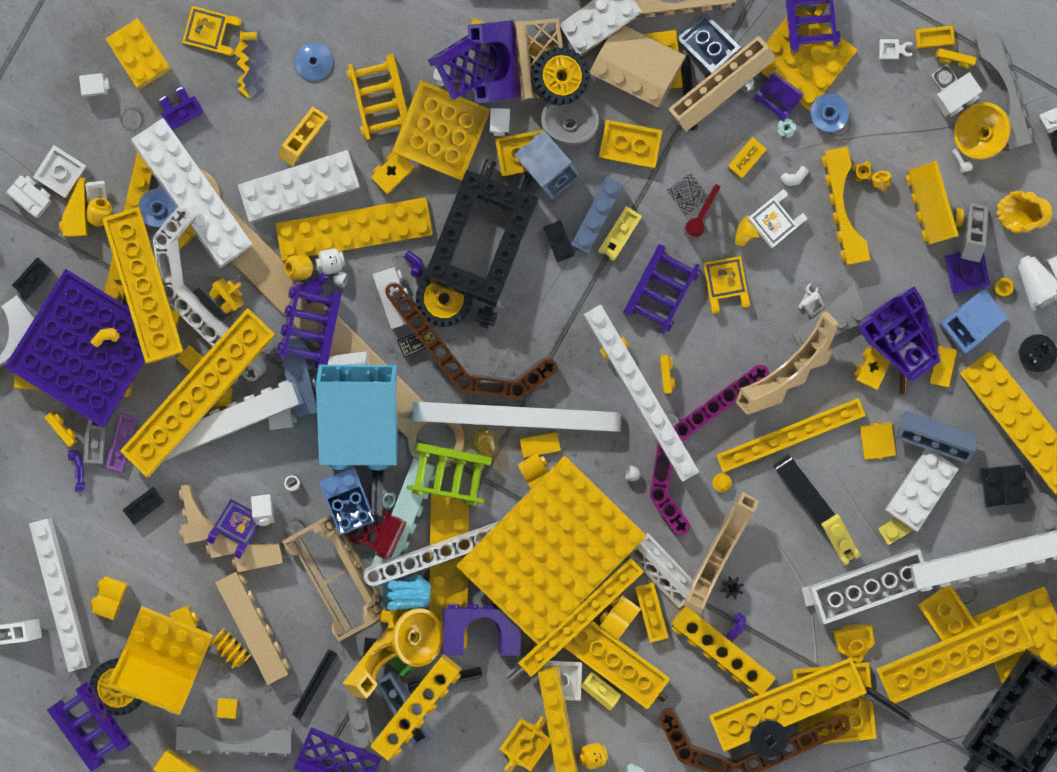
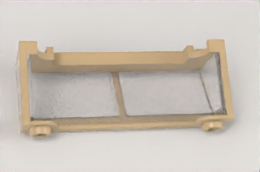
(337, 576)

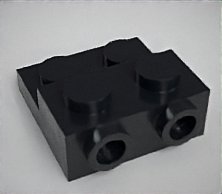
(1003, 485)

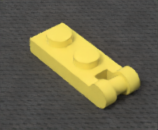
(620, 232)
(840, 539)

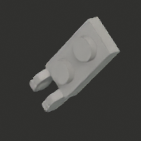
(94, 444)

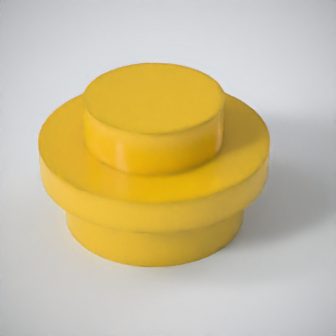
(721, 482)

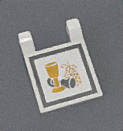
(773, 221)

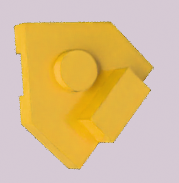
(854, 640)

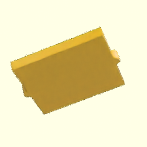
(877, 441)

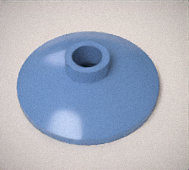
(321, 68)
(836, 105)
(147, 204)

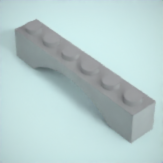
(991, 52)
(196, 739)

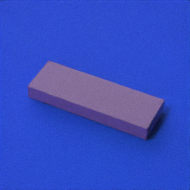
(123, 433)

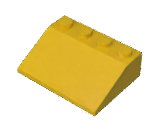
(931, 202)

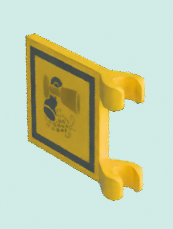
(207, 29)
(724, 280)

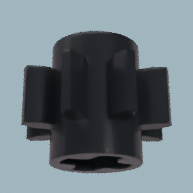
(486, 317)
(733, 593)

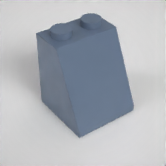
(547, 164)

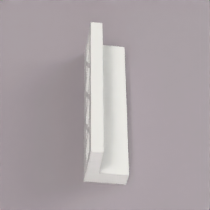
(666, 568)

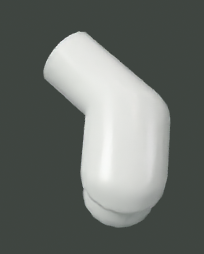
(794, 179)

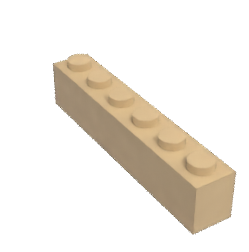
(722, 83)
(252, 627)

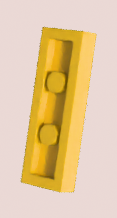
(651, 612)

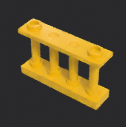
(393, 84)

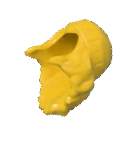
(1023, 211)

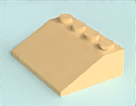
(638, 65)

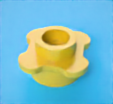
(858, 168)

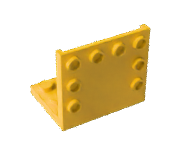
(160, 660)

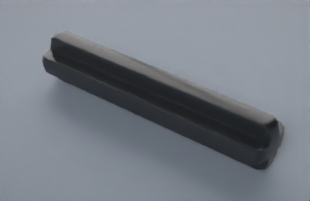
(377, 493)
(887, 705)

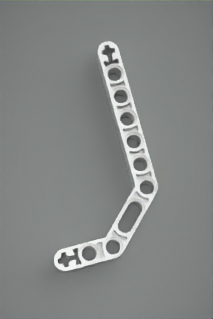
(181, 293)

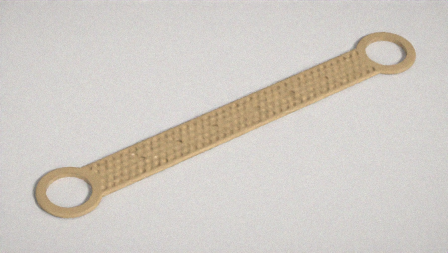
(267, 274)

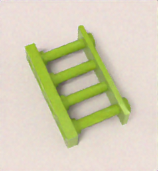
(443, 455)

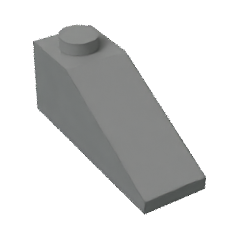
(975, 233)

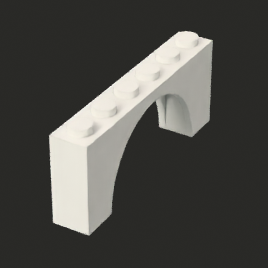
(19, 320)

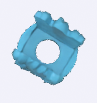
(406, 593)

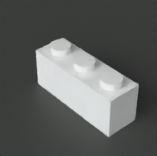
(382, 279)

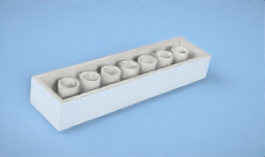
(186, 183)

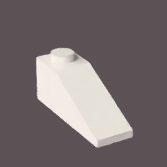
(20, 631)

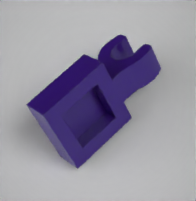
(314, 286)

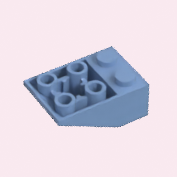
(973, 321)
(347, 500)

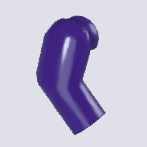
(739, 627)

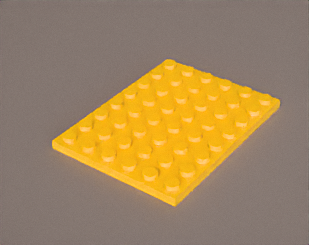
(551, 550)

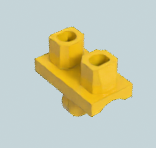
(229, 292)
(391, 616)

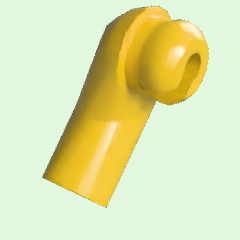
(105, 334)

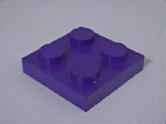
(966, 274)

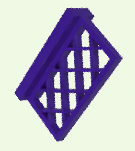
(457, 50)
(308, 764)

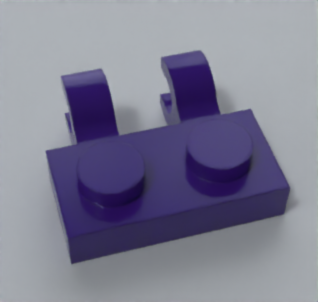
(182, 112)

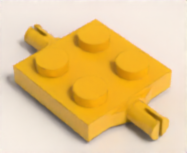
(525, 744)

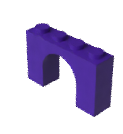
(506, 80)
(457, 618)

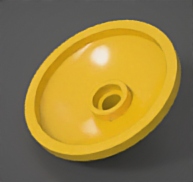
(972, 126)
(425, 638)

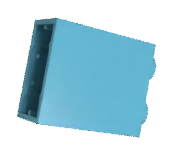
(357, 416)

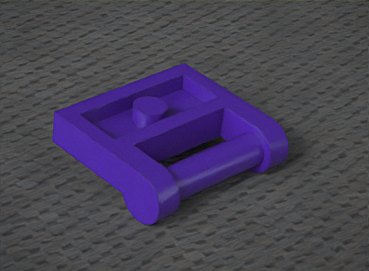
(782, 91)

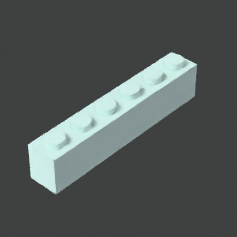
(408, 507)

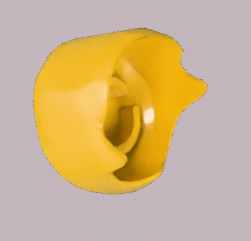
(745, 232)

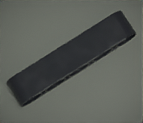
(804, 490)

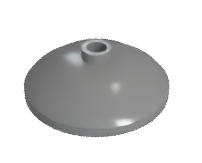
(579, 115)

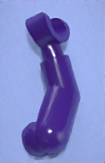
(79, 469)

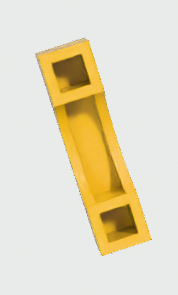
(363, 677)

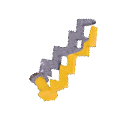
(250, 71)

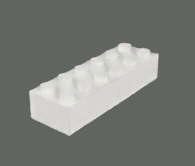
(299, 186)
(865, 587)

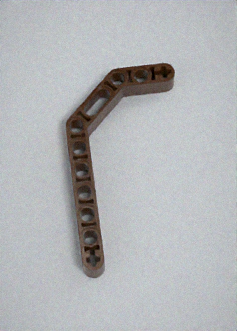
(460, 372)
(743, 763)

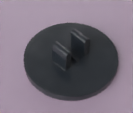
(768, 738)

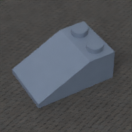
(708, 43)

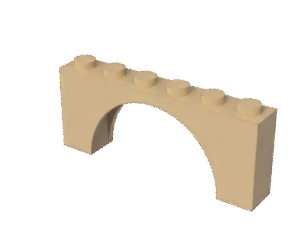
(652, 7)

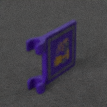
(236, 524)

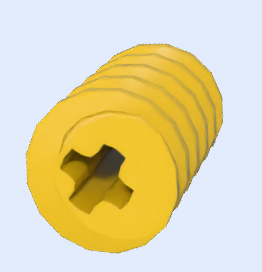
(230, 649)

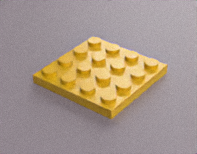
(814, 64)
(441, 130)
(1040, 621)
(859, 711)

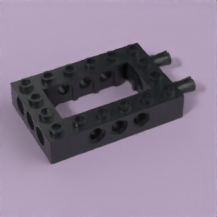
(483, 187)
(999, 709)

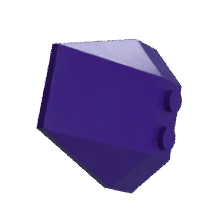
(905, 345)

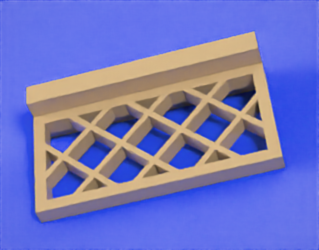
(524, 56)

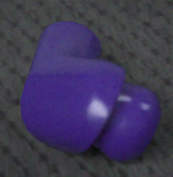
(416, 264)

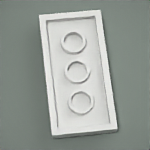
(597, 22)
(921, 489)

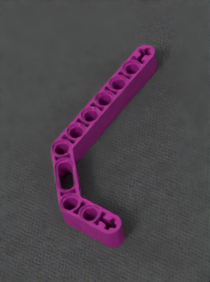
(692, 427)

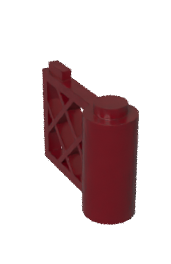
(695, 227)
(387, 535)

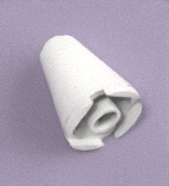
(1038, 282)

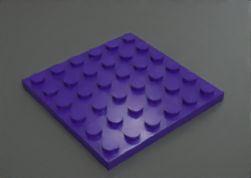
(64, 362)

